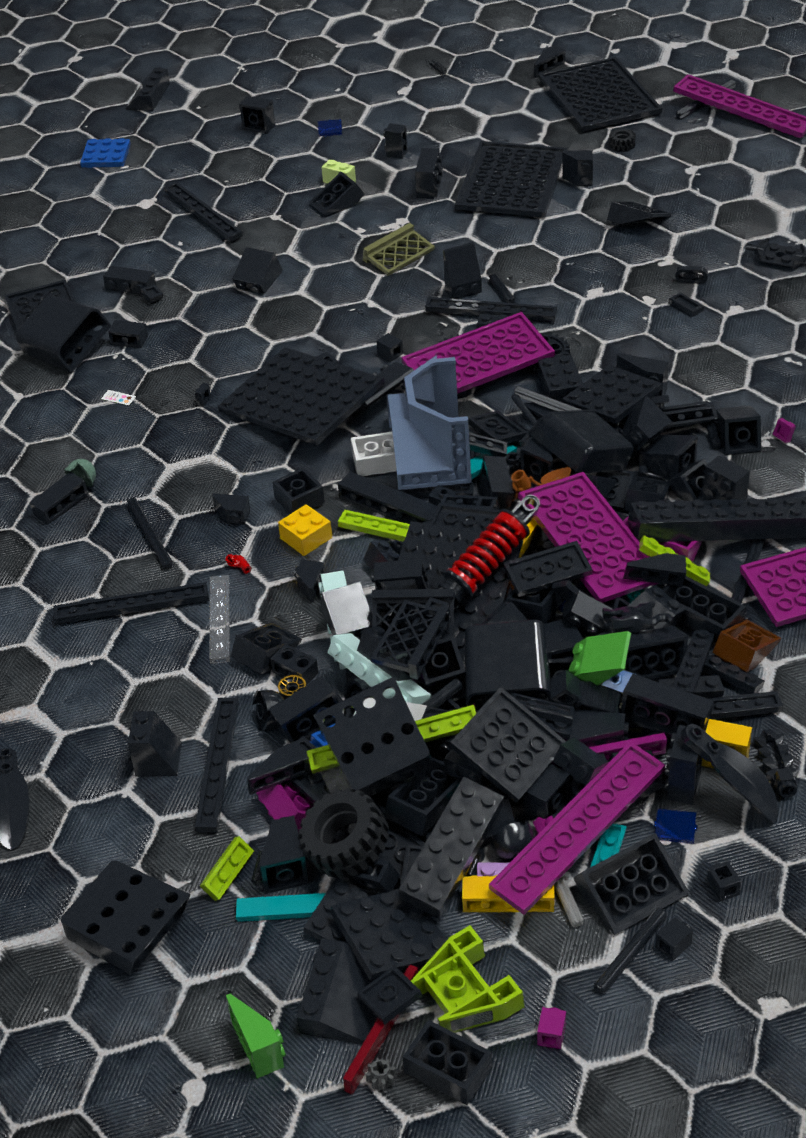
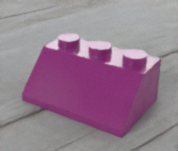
(285, 801)

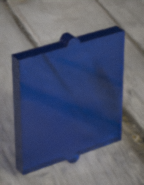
(330, 127)
(676, 826)

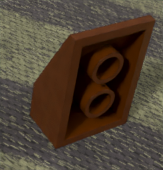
(745, 645)

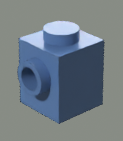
(618, 681)

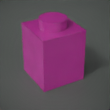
(551, 1027)

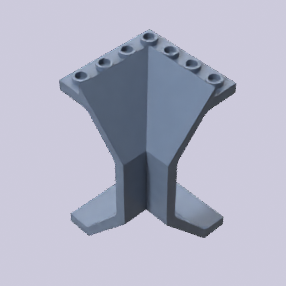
(426, 439)

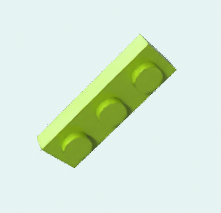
(226, 868)

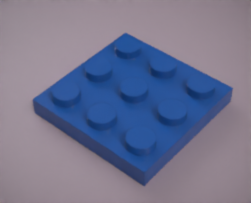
(105, 153)

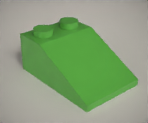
(600, 657)
(257, 1037)

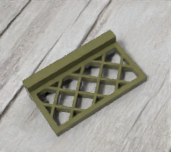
(391, 243)

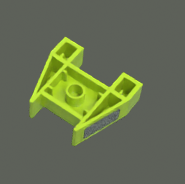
(462, 990)

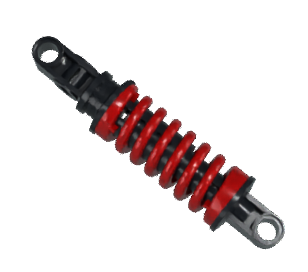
(484, 553)

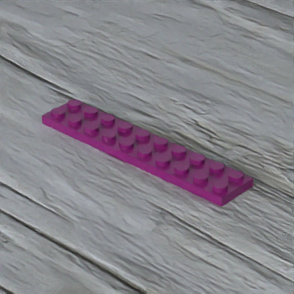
(742, 105)
(576, 828)

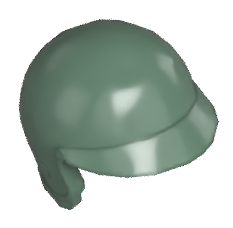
(83, 469)

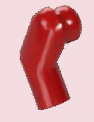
(238, 562)

